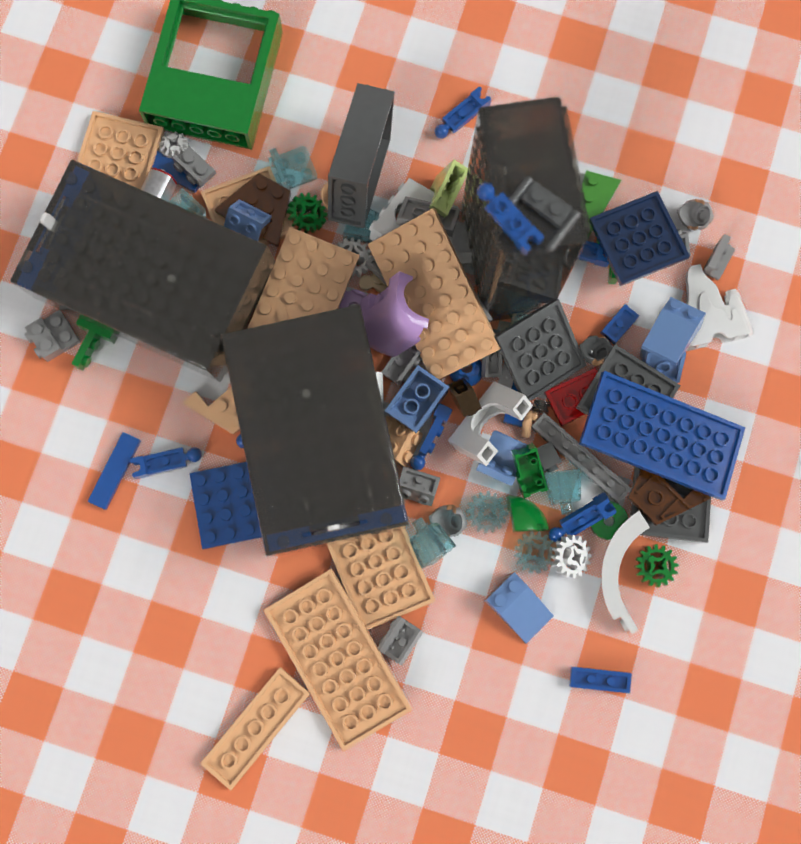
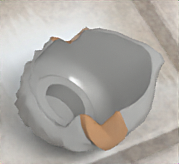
(695, 214)
(450, 519)

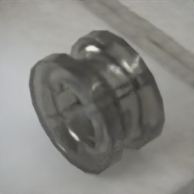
(541, 406)

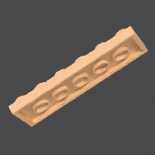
(255, 728)

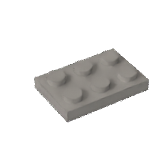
(414, 207)

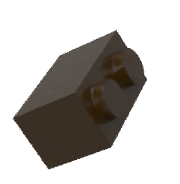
(464, 397)

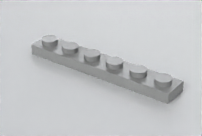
(581, 458)

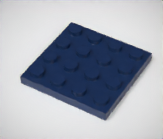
(639, 238)

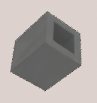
(548, 457)

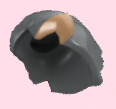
(595, 349)

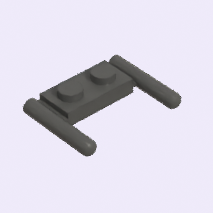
(547, 206)

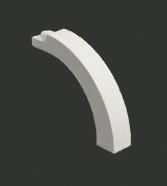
(610, 570)

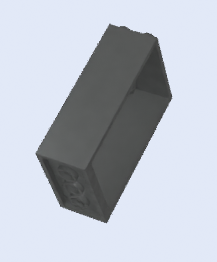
(360, 155)

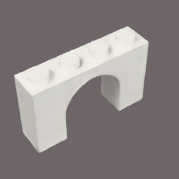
(387, 219)
(495, 401)

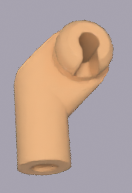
(527, 423)

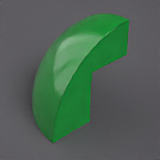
(525, 515)

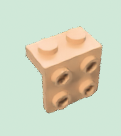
(402, 440)

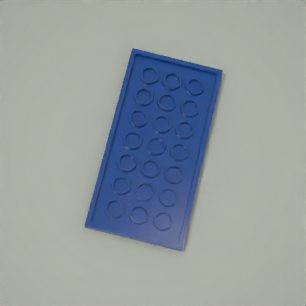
(662, 435)
(225, 505)

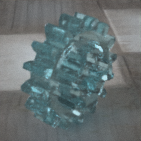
(480, 505)
(529, 544)

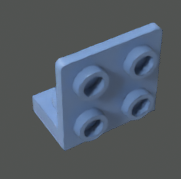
(246, 219)
(502, 464)

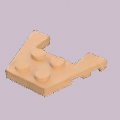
(220, 412)

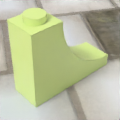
(447, 186)

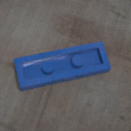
(600, 680)

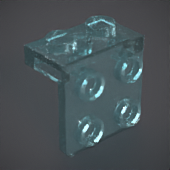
(292, 167)

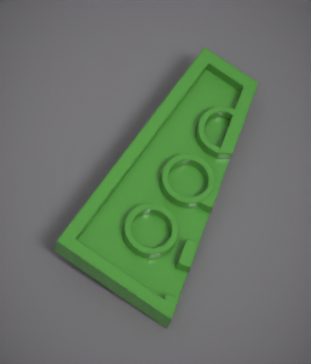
(598, 192)

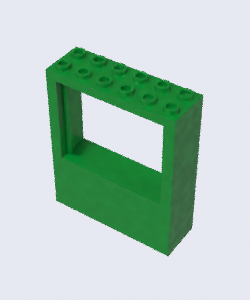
(203, 103)

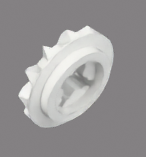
(165, 146)

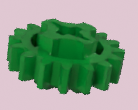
(311, 220)
(662, 571)

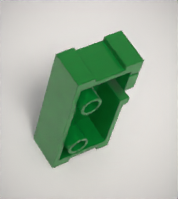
(529, 470)

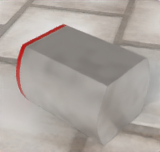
(159, 184)

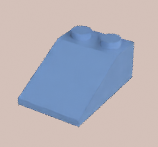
(673, 330)
(417, 399)
(519, 607)

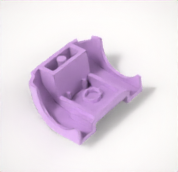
(389, 320)

